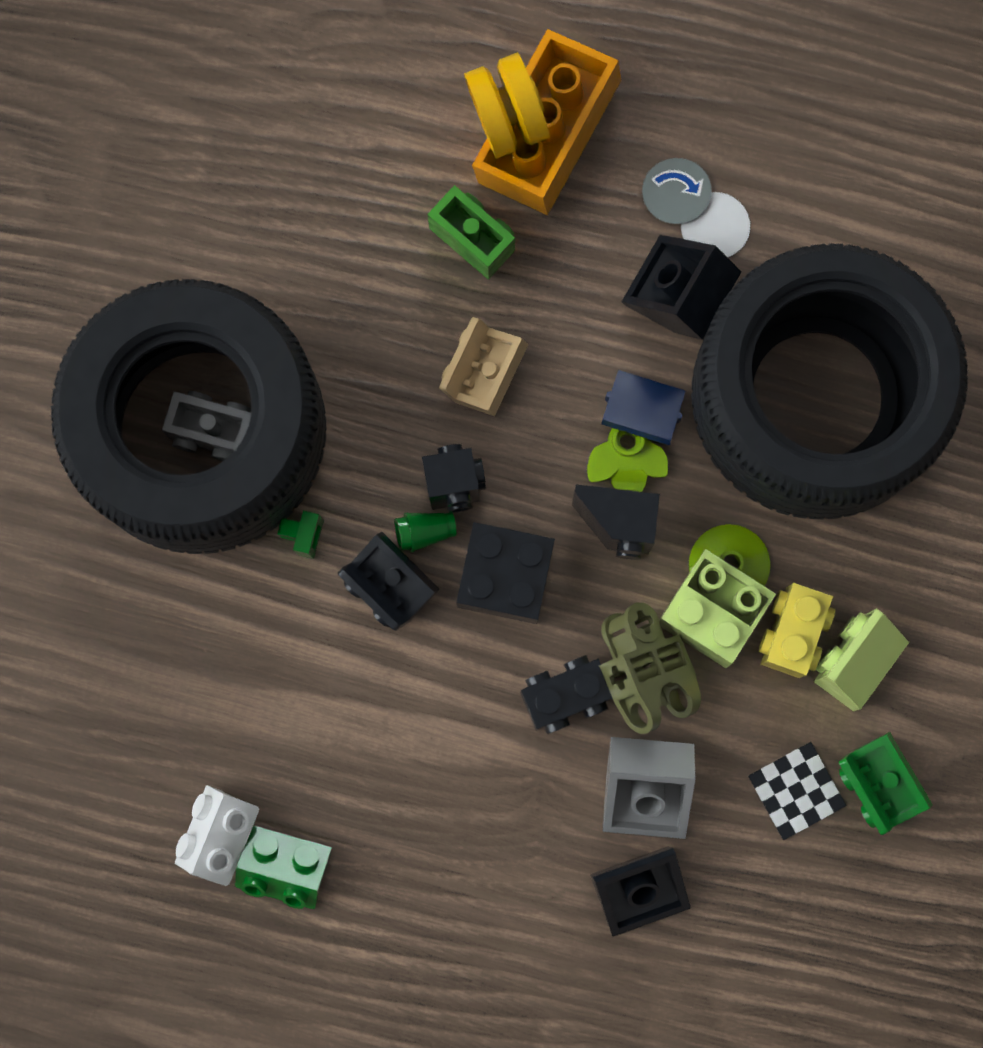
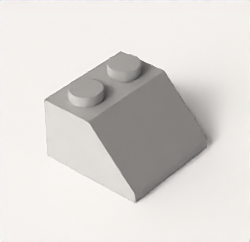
(649, 787)

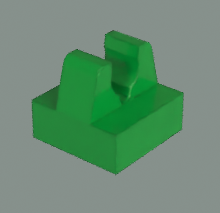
(303, 533)

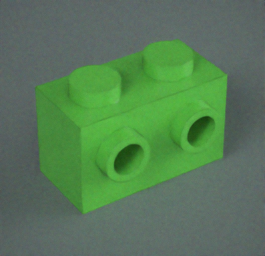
(471, 231)

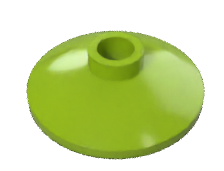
(736, 542)

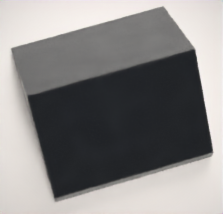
(641, 890)

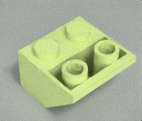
(716, 609)
(861, 660)

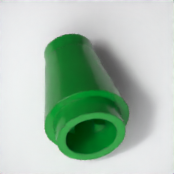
(421, 530)

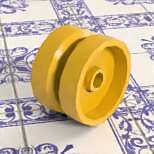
(509, 105)

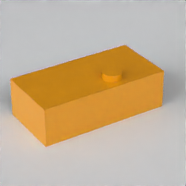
(575, 92)

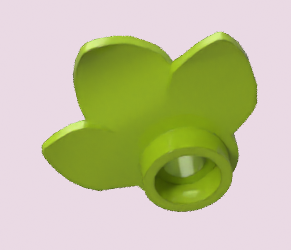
(624, 466)

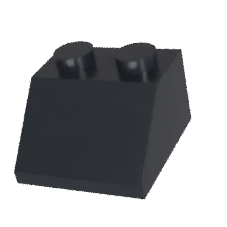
(682, 285)
(619, 518)

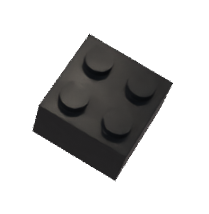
(505, 573)

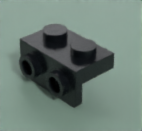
(388, 582)

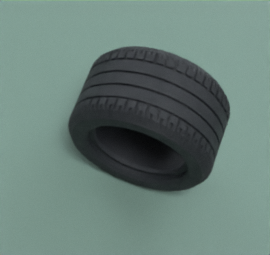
(882, 313)
(244, 491)

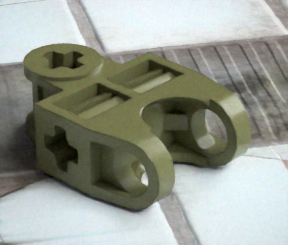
(652, 685)

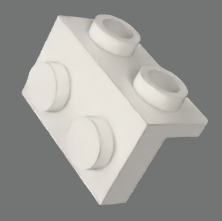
(215, 836)

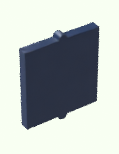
(643, 407)

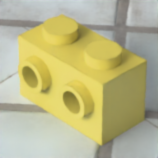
(796, 630)

